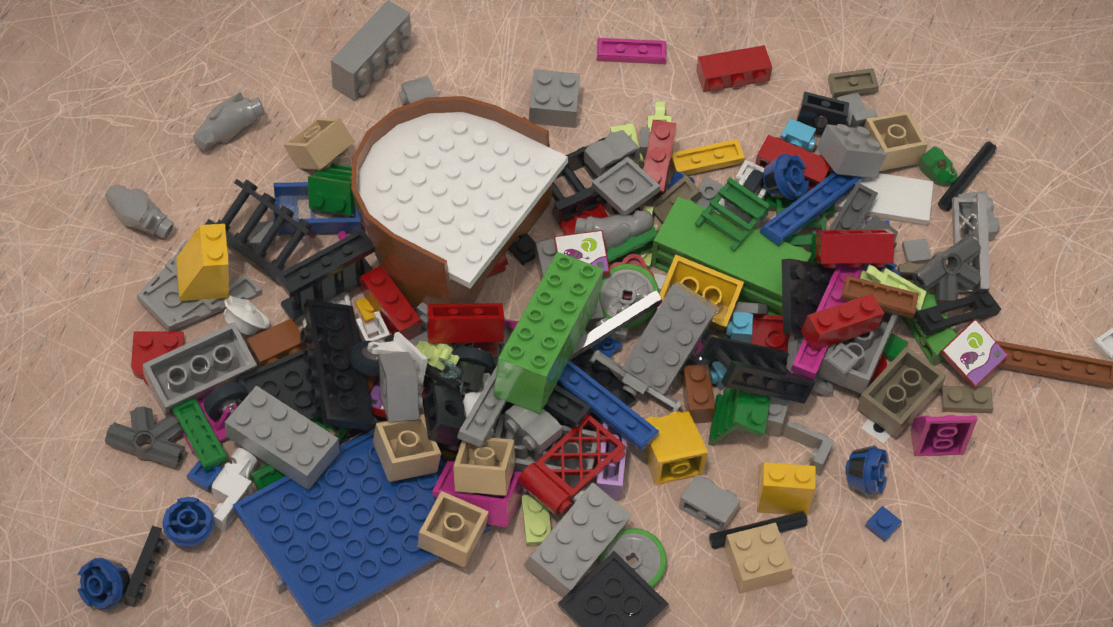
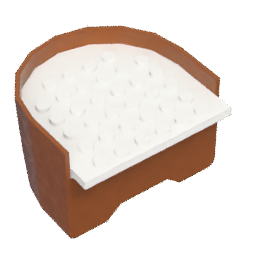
(450, 192)

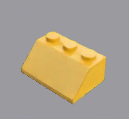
(708, 283)

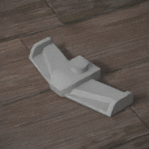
(633, 384)

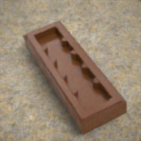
(888, 297)

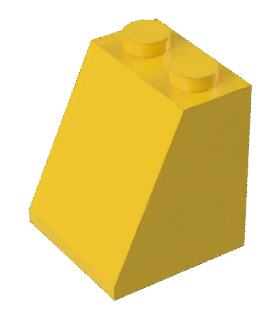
(204, 265)
(677, 450)
(785, 488)

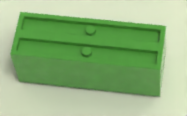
(754, 261)
(548, 332)

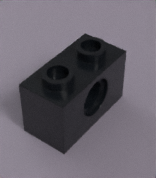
(814, 106)
(443, 415)

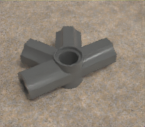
(957, 271)
(144, 431)

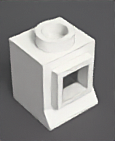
(375, 328)

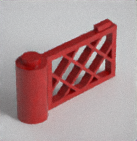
(554, 491)

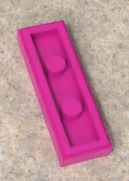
(631, 51)

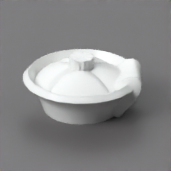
(244, 315)

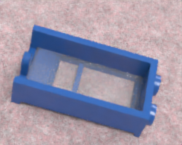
(296, 198)

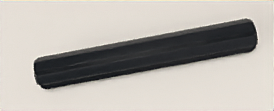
(967, 175)
(783, 523)

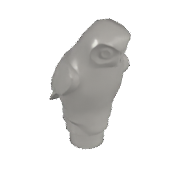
(227, 120)
(138, 211)
(617, 227)

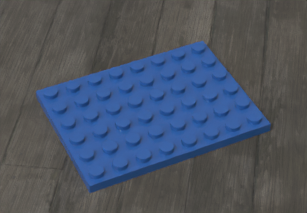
(344, 533)

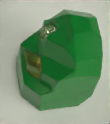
(938, 167)

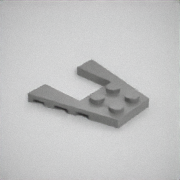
(163, 302)

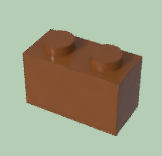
(275, 343)
(698, 393)

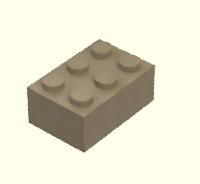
(901, 392)

